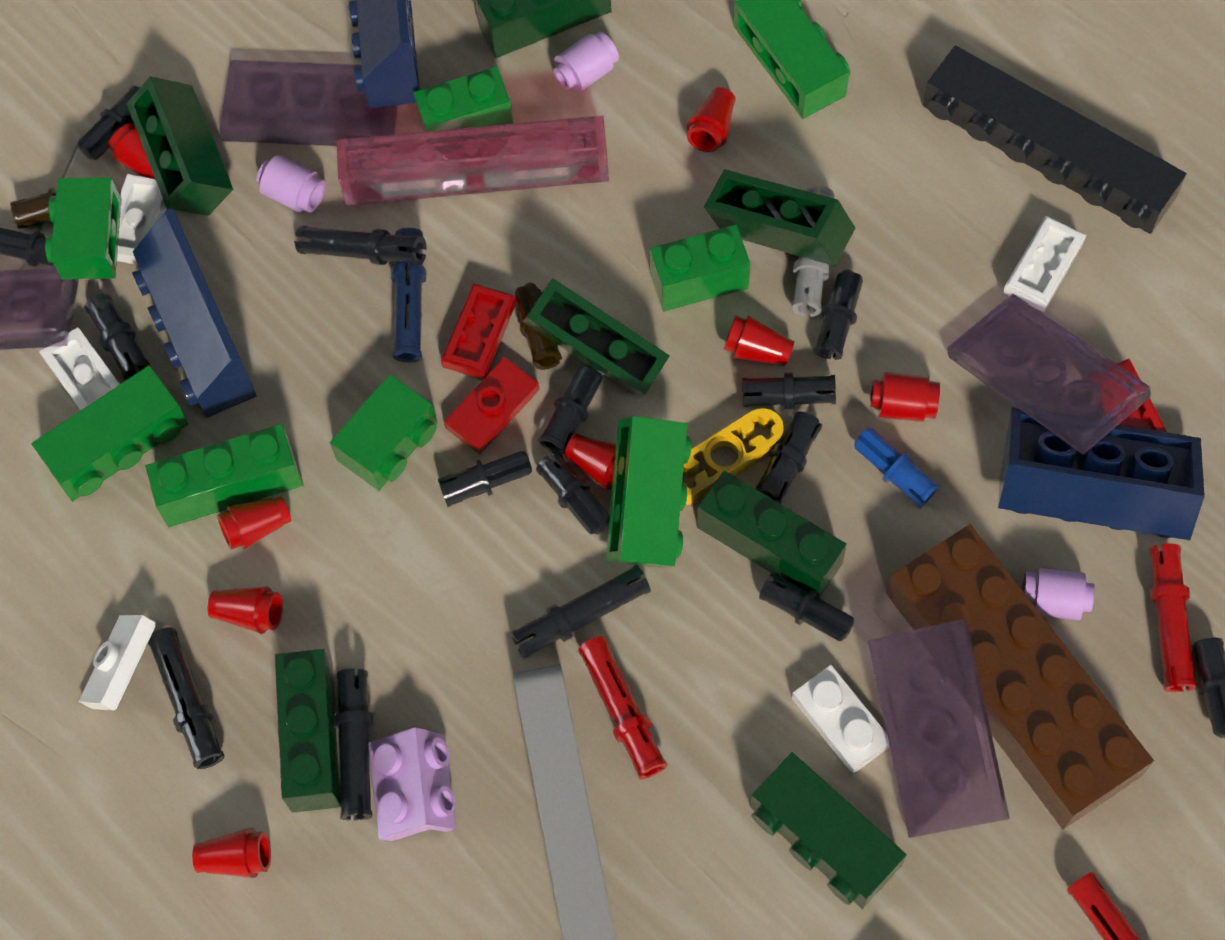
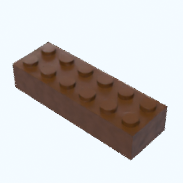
(1033, 688)

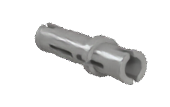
(810, 277)

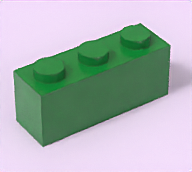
(793, 52)
(110, 434)
(224, 475)
(648, 492)

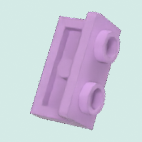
(412, 784)

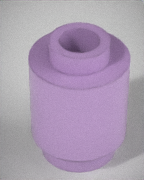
(585, 62)
(290, 184)
(1059, 593)

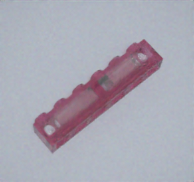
(472, 160)

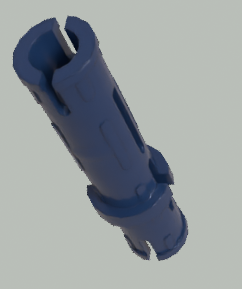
(408, 341)

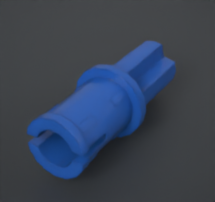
(896, 467)

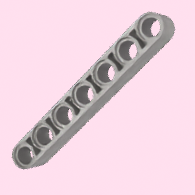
(563, 805)

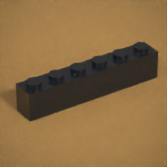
(1053, 139)

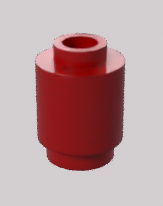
(905, 397)

